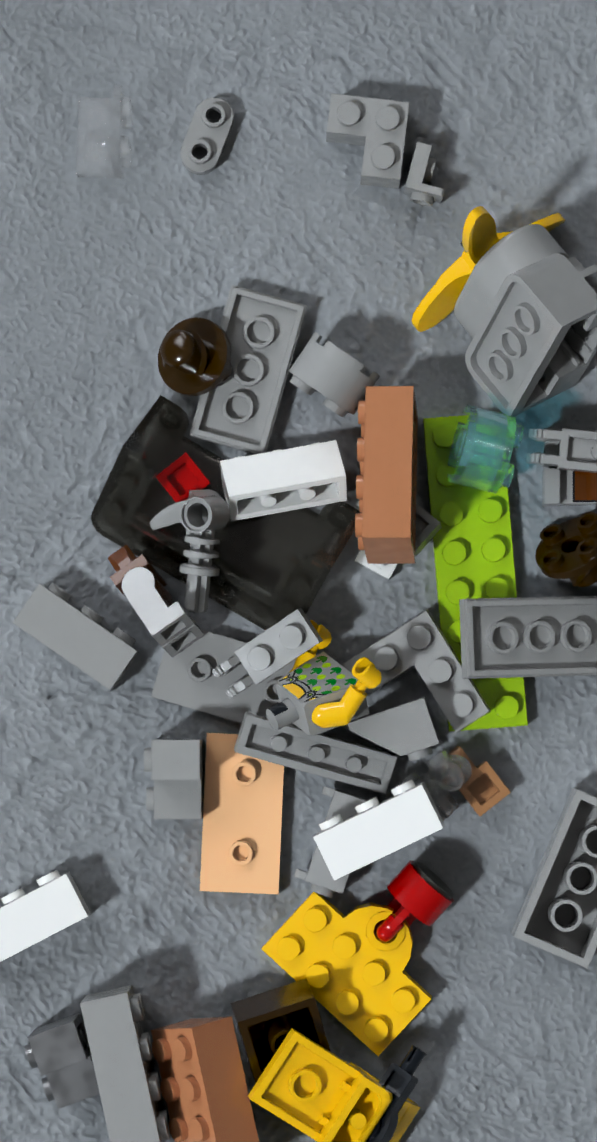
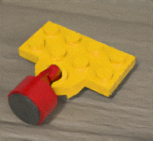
(361, 956)

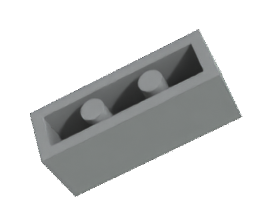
(77, 635)

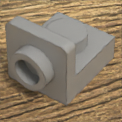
(422, 169)

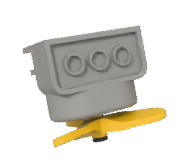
(523, 308)

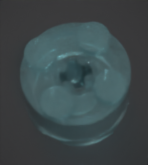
(484, 449)

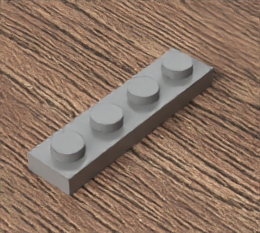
(316, 754)

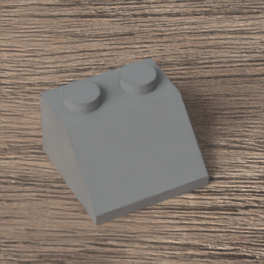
(400, 729)

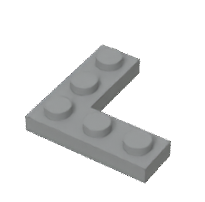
(425, 647)

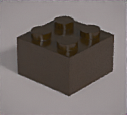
(269, 1016)

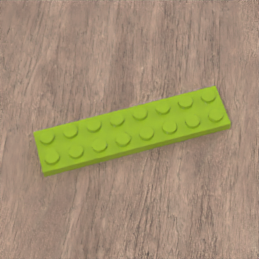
(471, 562)

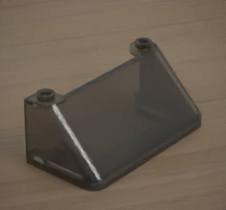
(264, 561)

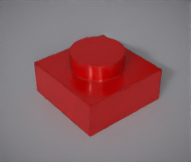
(181, 478)

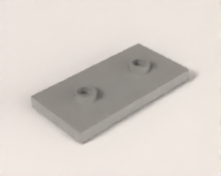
(263, 344)
(528, 637)
(190, 681)

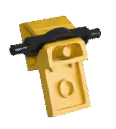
(335, 1097)

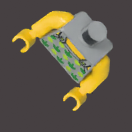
(322, 692)

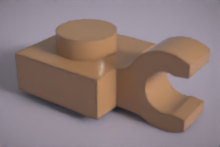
(484, 786)

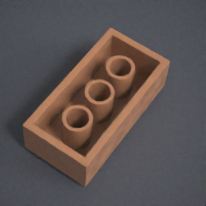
(387, 475)
(204, 1081)

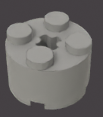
(331, 374)

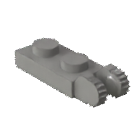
(575, 452)
(271, 651)

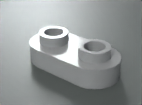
(207, 135)

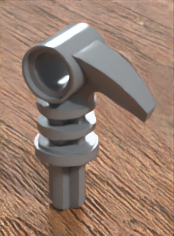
(201, 540)

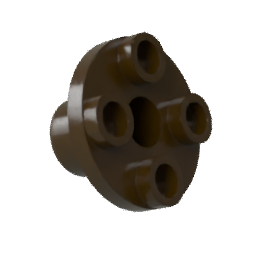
(195, 357)
(570, 550)

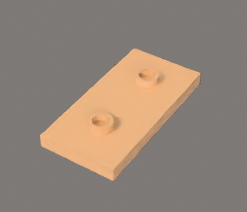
(240, 820)

